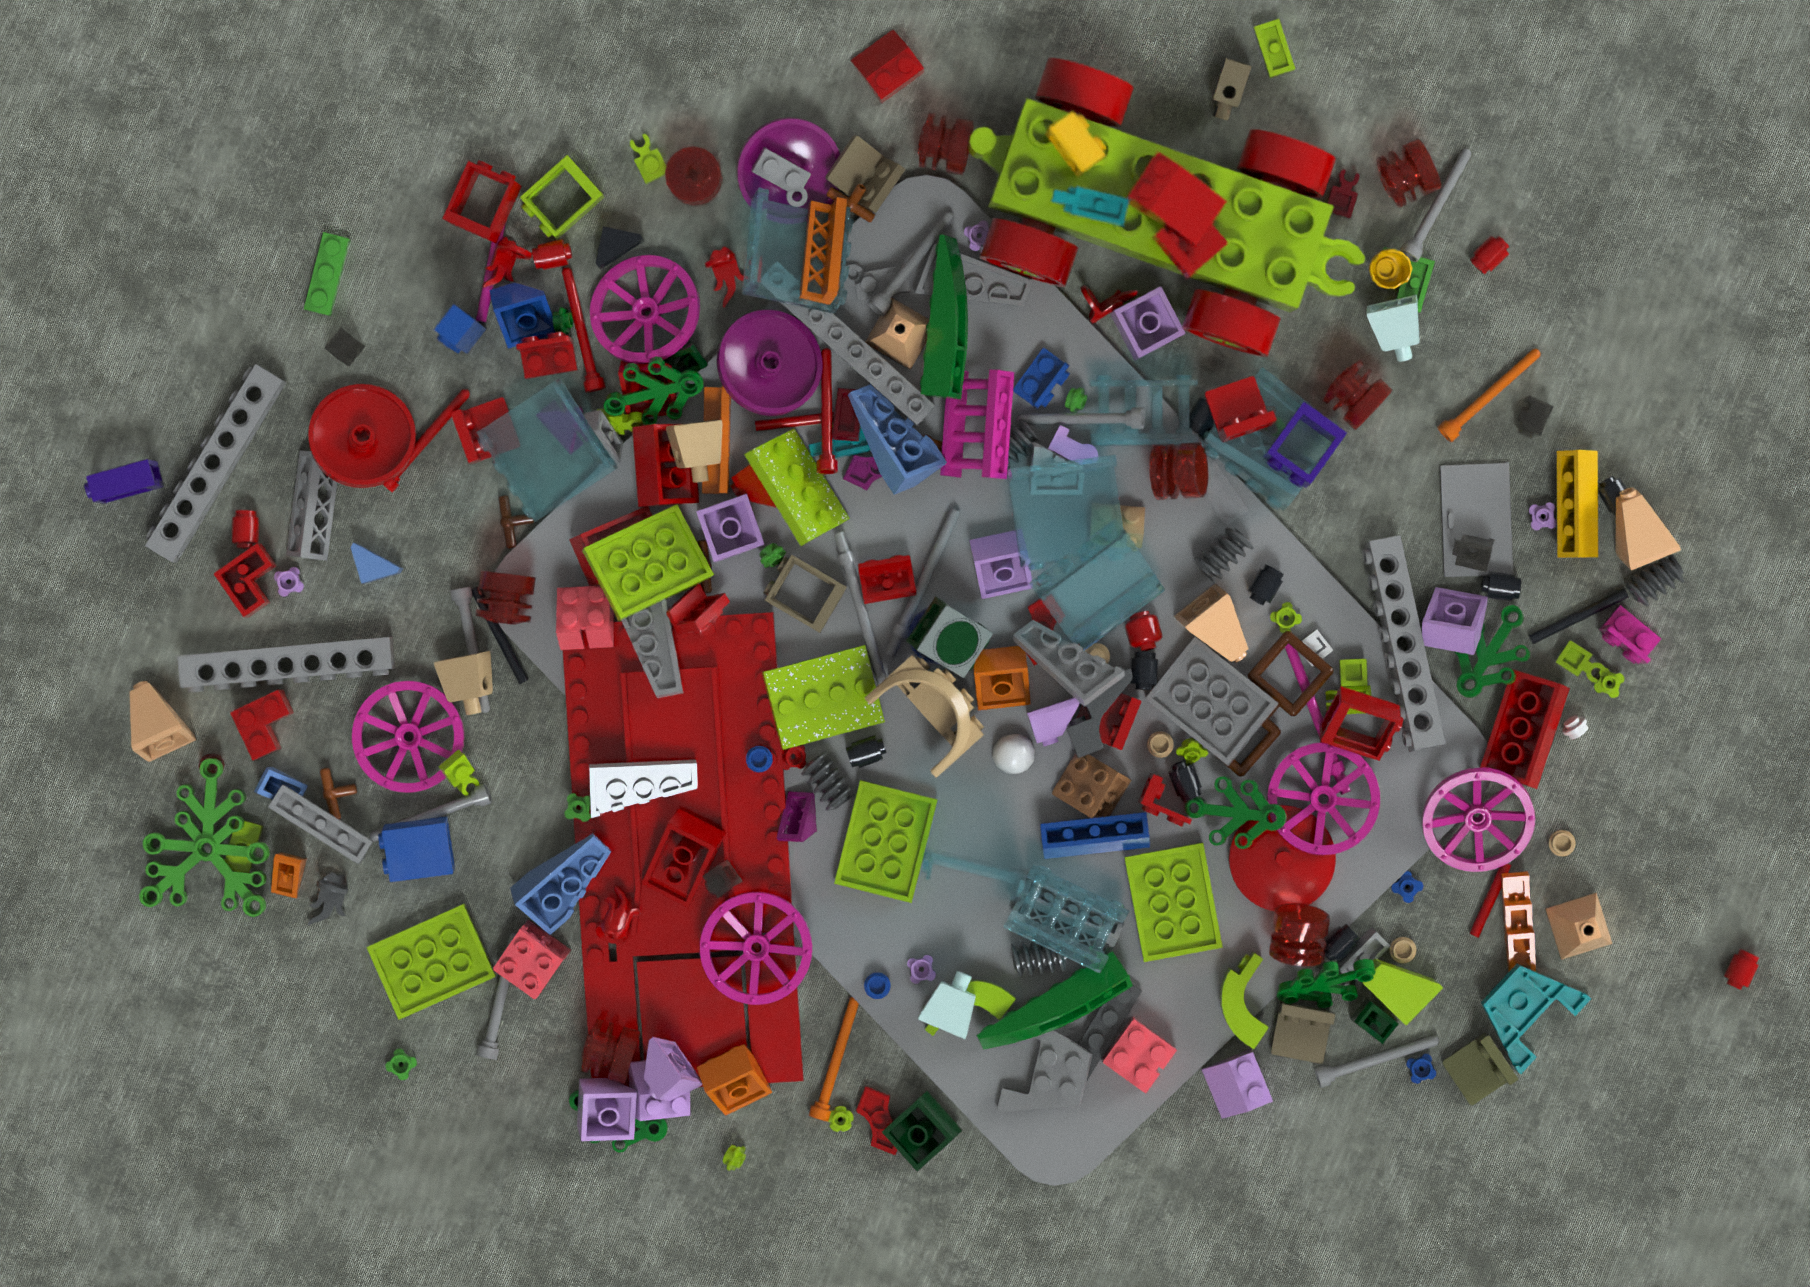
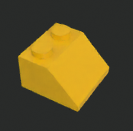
(1076, 143)

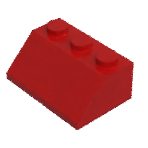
(657, 474)

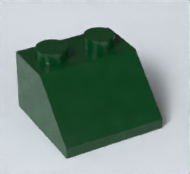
(922, 1131)

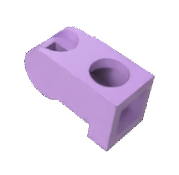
(1069, 448)

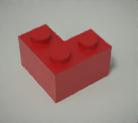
(240, 579)
(255, 723)

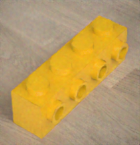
(1577, 504)

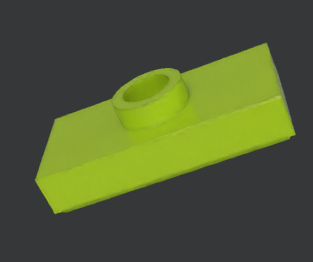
(248, 835)

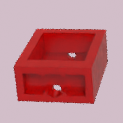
(462, 192)
(1355, 742)

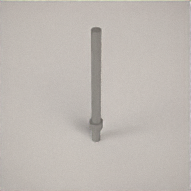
(846, 559)
(901, 629)

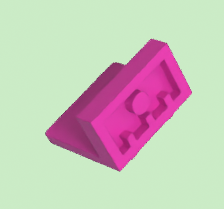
(1630, 635)

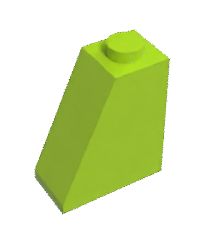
(1402, 990)

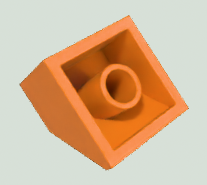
(1001, 678)
(733, 1080)

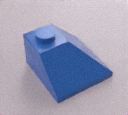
(521, 312)

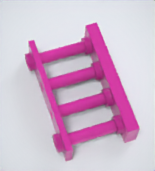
(997, 427)

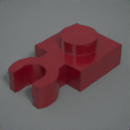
(1342, 197)

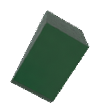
(687, 359)
(1374, 1021)

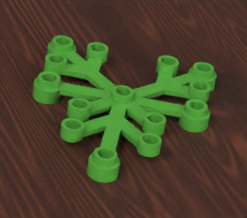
(209, 816)

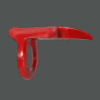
(504, 260)
(725, 268)
(1104, 308)
(616, 920)

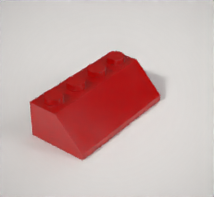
(1525, 728)

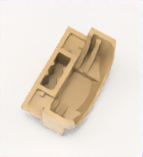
(939, 703)

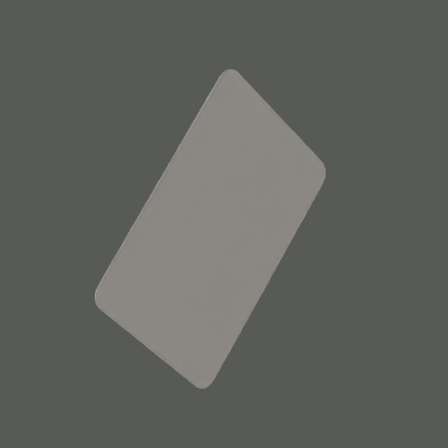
(999, 814)

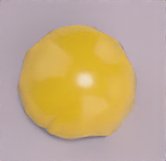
(1390, 268)

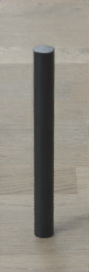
(1578, 616)
(502, 641)

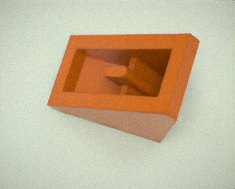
(287, 874)

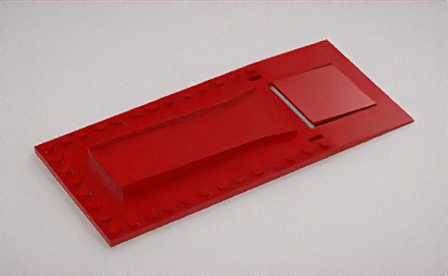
(716, 723)

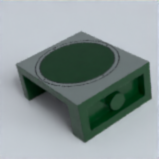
(949, 637)

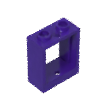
(1319, 424)
(124, 481)

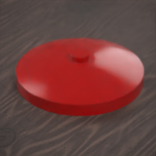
(362, 436)
(1276, 871)

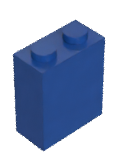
(417, 849)

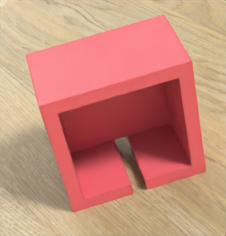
(585, 610)
(1138, 1054)

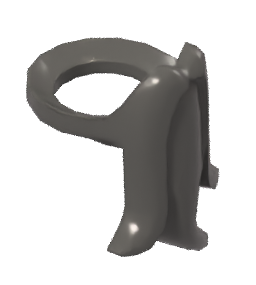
(332, 894)

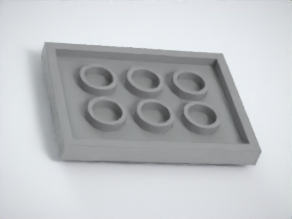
(1211, 701)

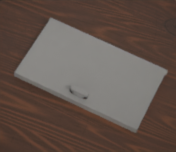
(1478, 505)

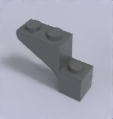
(1085, 733)

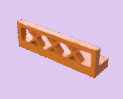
(833, 251)
(718, 407)

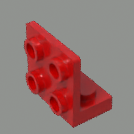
(1186, 255)
(547, 356)
(1238, 409)
(473, 420)
(1116, 720)
(1154, 789)

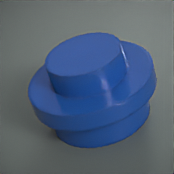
(759, 759)
(877, 985)

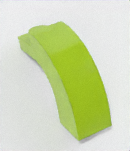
(988, 996)
(1239, 1019)

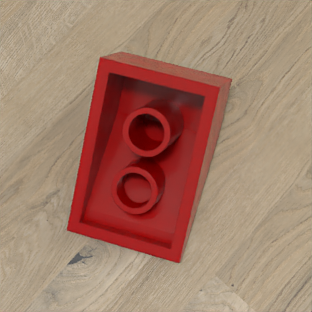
(1176, 199)
(601, 532)
(683, 857)

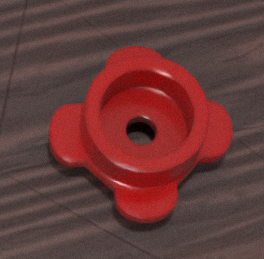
(799, 759)

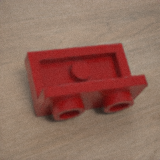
(887, 579)
(695, 610)

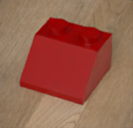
(888, 66)

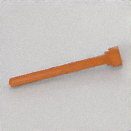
(1451, 428)
(820, 1109)

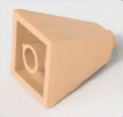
(902, 347)
(1640, 532)
(1215, 623)
(154, 724)
(1569, 920)

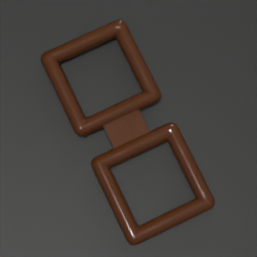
(1292, 709)

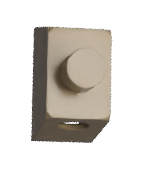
(696, 446)
(466, 679)

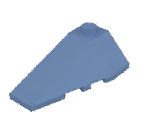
(897, 447)
(555, 886)

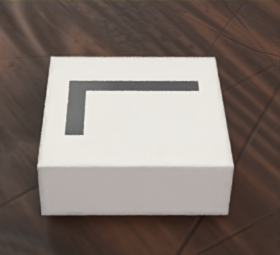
(1317, 644)

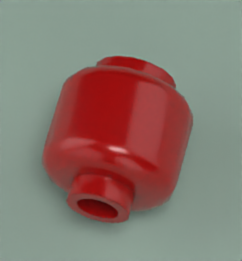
(1143, 631)

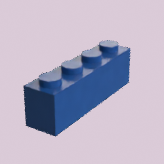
(459, 330)
(1095, 835)

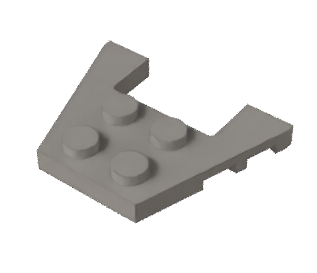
(1057, 1077)

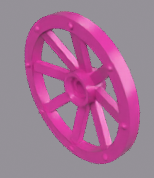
(642, 305)
(363, 716)
(1373, 805)
(1479, 823)
(749, 953)

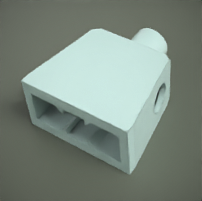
(1396, 325)
(950, 1006)

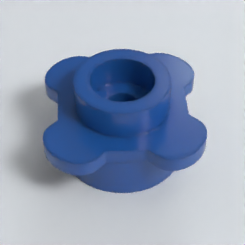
(1399, 887)
(1414, 1064)

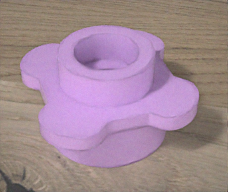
(971, 233)
(1549, 520)
(282, 577)
(926, 963)

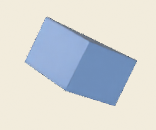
(372, 566)
(273, 780)

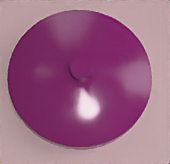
(797, 142)
(769, 362)

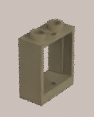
(785, 568)

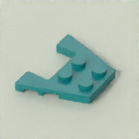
(1519, 1002)

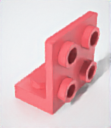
(531, 959)

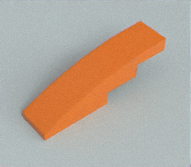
(1518, 920)

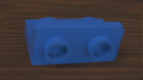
(1041, 378)

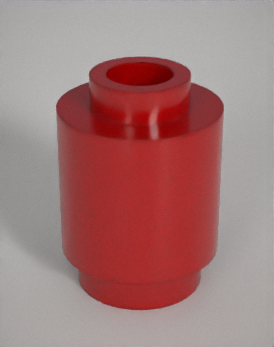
(552, 254)
(1490, 254)
(245, 529)
(1741, 969)

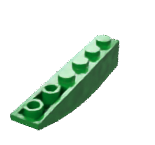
(947, 325)
(1059, 1005)

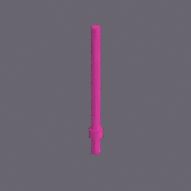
(1337, 766)

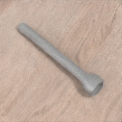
(1414, 246)
(881, 302)
(1133, 418)
(462, 599)
(478, 796)
(488, 1048)
(1326, 1075)

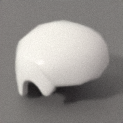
(1013, 753)

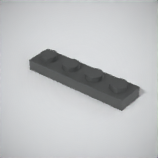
(1106, 1024)

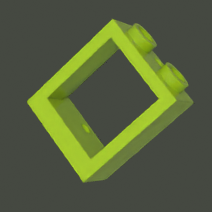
(531, 209)

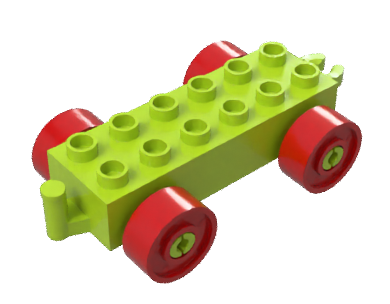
(1267, 220)

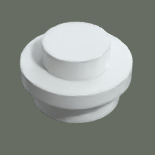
(1575, 727)

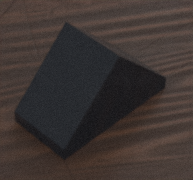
(615, 244)

